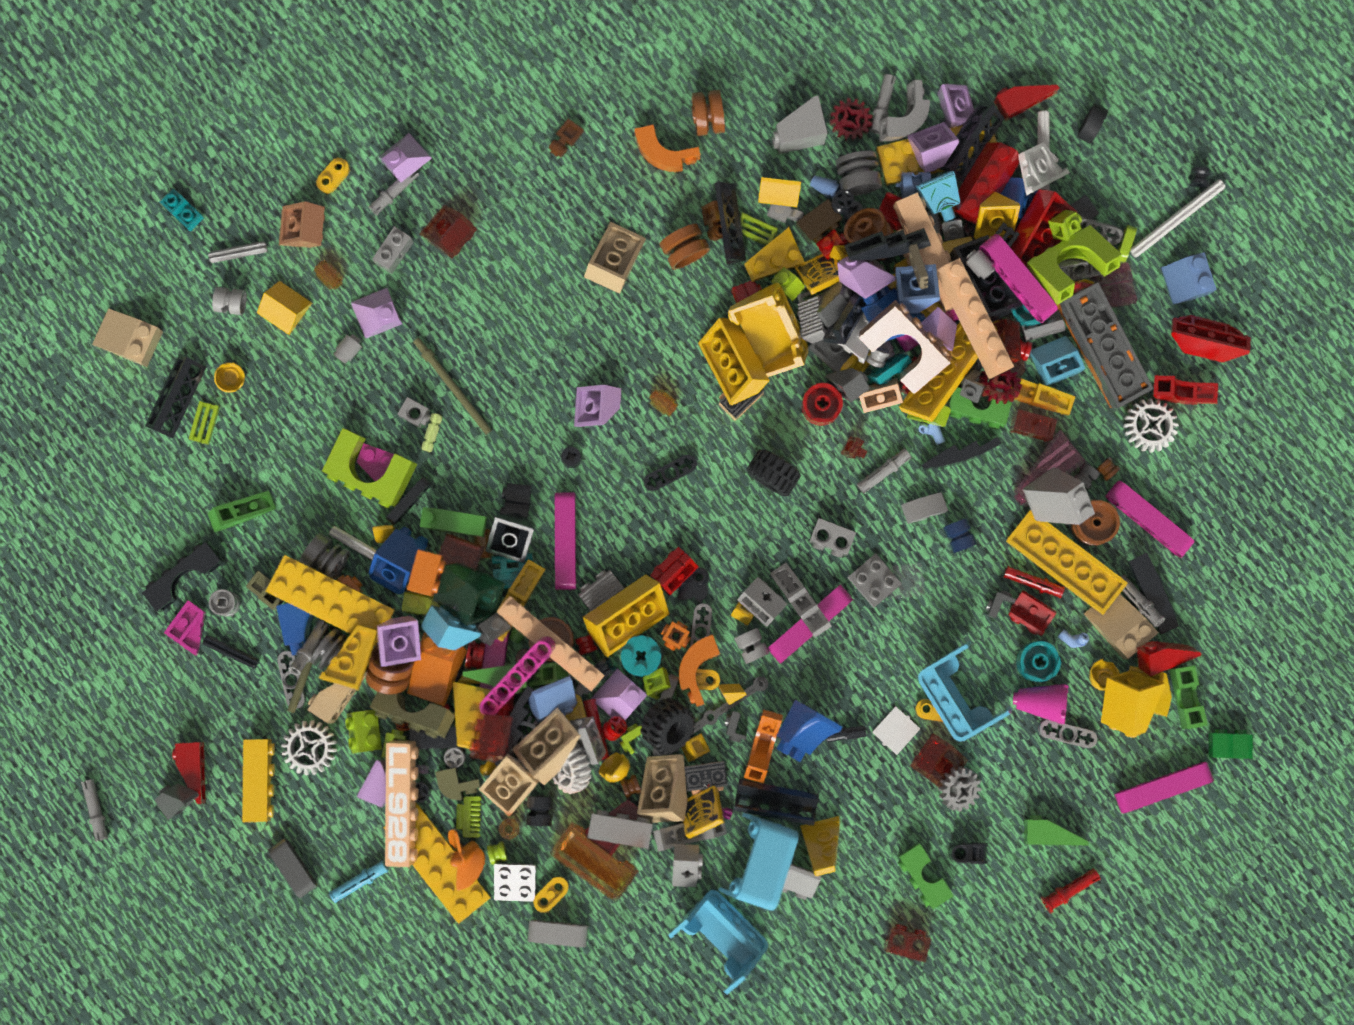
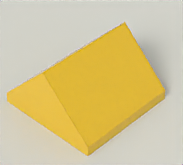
(779, 192)
(993, 213)
(283, 307)

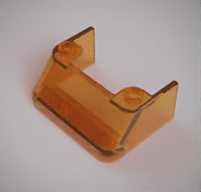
(593, 863)

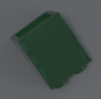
(468, 593)

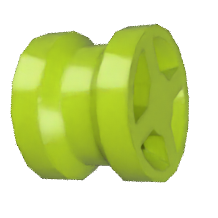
(497, 852)

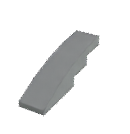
(800, 600)

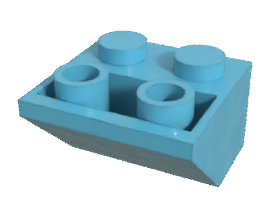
(1057, 361)
(447, 630)

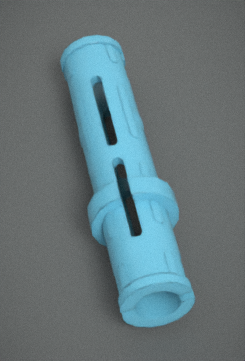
(357, 882)

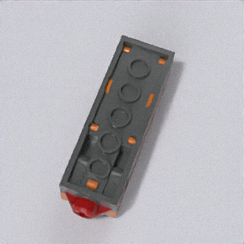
(1104, 345)

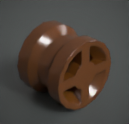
(1108, 469)
(630, 786)

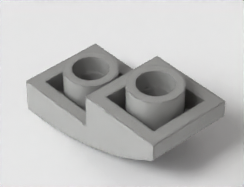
(924, 507)

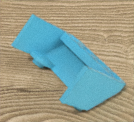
(949, 702)
(766, 865)
(728, 932)

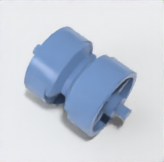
(910, 180)

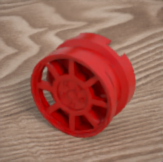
(478, 652)

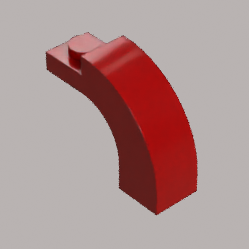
(1182, 392)

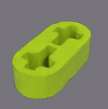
(1126, 242)

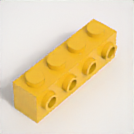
(257, 780)

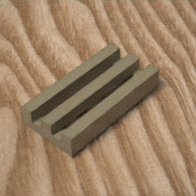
(918, 266)

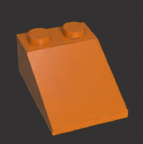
(426, 573)
(435, 672)

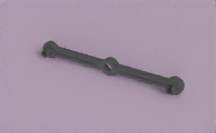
(759, 684)

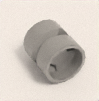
(231, 301)
(224, 603)
(751, 638)

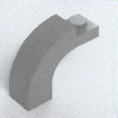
(917, 110)
(675, 834)

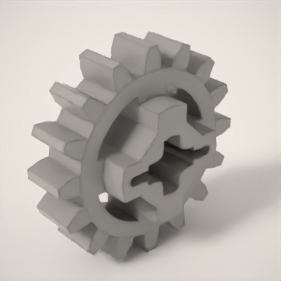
(959, 789)

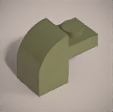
(258, 586)
(450, 784)

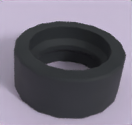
(1092, 123)

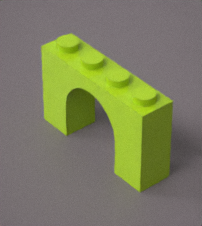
(1084, 245)
(341, 467)

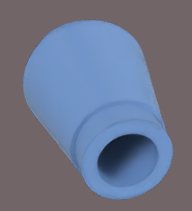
(825, 186)

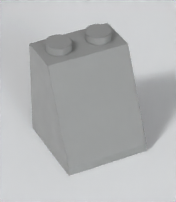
(801, 128)
(1058, 498)

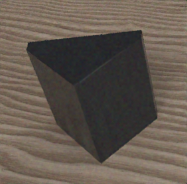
(510, 536)

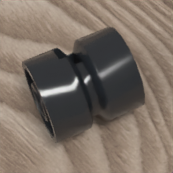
(539, 811)

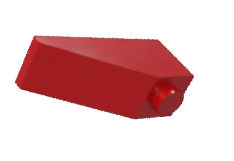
(1020, 98)
(1160, 656)
(191, 764)

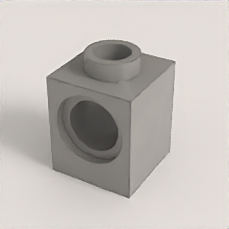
(410, 405)

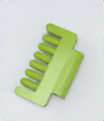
(464, 818)

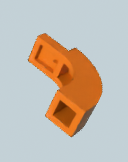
(661, 157)
(693, 658)
(763, 746)

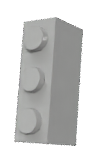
(620, 829)

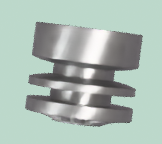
(858, 172)
(320, 557)
(328, 648)

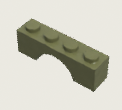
(432, 719)

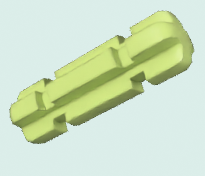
(431, 433)

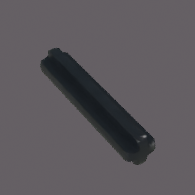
(231, 651)

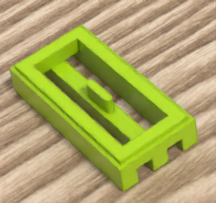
(754, 237)
(201, 405)

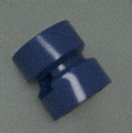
(960, 535)

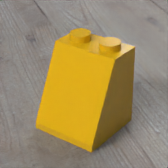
(1130, 702)

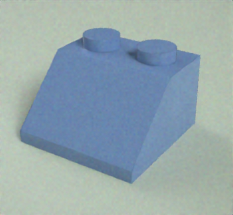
(1188, 278)
(909, 292)
(553, 696)

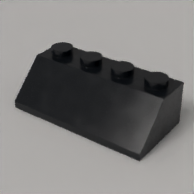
(993, 291)

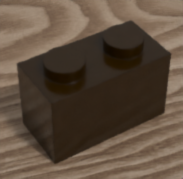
(818, 223)

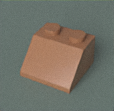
(302, 225)

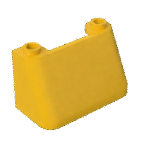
(771, 329)

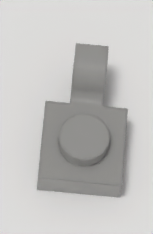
(782, 212)

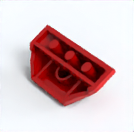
(1209, 338)

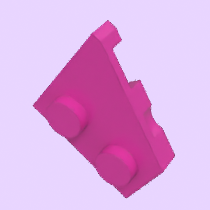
(374, 461)
(187, 627)

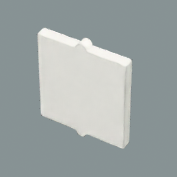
(896, 730)

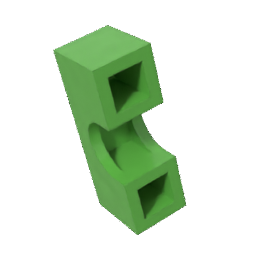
(995, 414)
(1189, 709)
(933, 892)

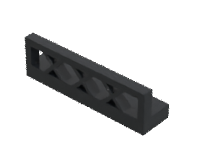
(969, 137)
(730, 223)
(847, 321)
(170, 391)
(776, 798)

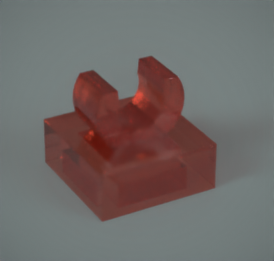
(854, 449)

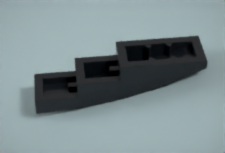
(878, 246)
(953, 456)
(1153, 590)
(519, 714)

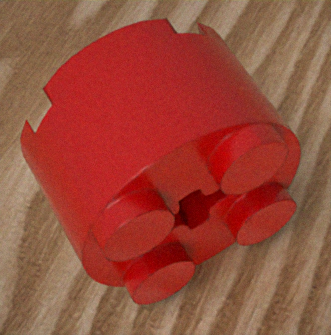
(831, 398)

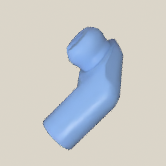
(933, 430)
(1074, 640)

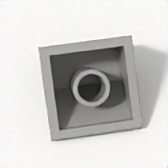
(801, 881)

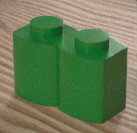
(1230, 745)

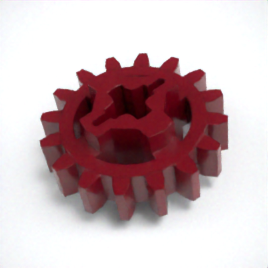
(858, 115)
(1000, 386)

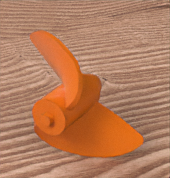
(467, 859)

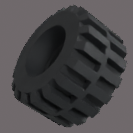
(773, 472)
(667, 725)

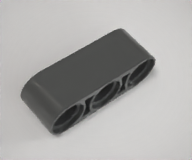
(292, 867)

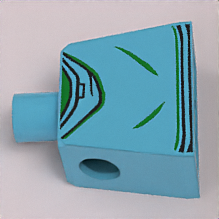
(940, 194)

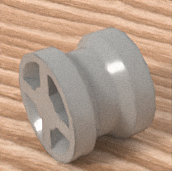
(878, 357)
(452, 758)

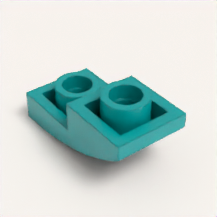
(181, 210)

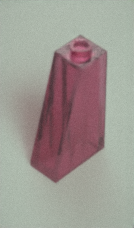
(1057, 454)

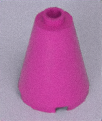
(1043, 701)

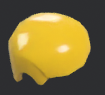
(229, 377)
(1100, 672)
(615, 768)

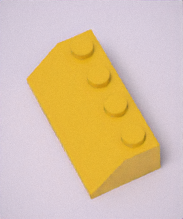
(733, 361)
(626, 614)

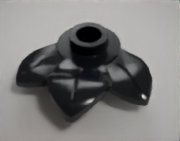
(693, 588)

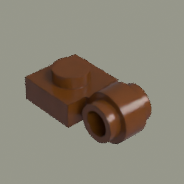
(569, 134)
(711, 218)

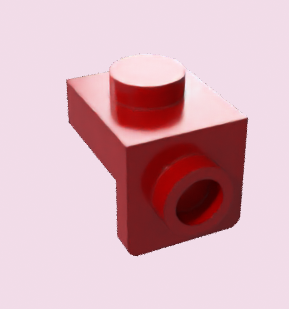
(831, 240)

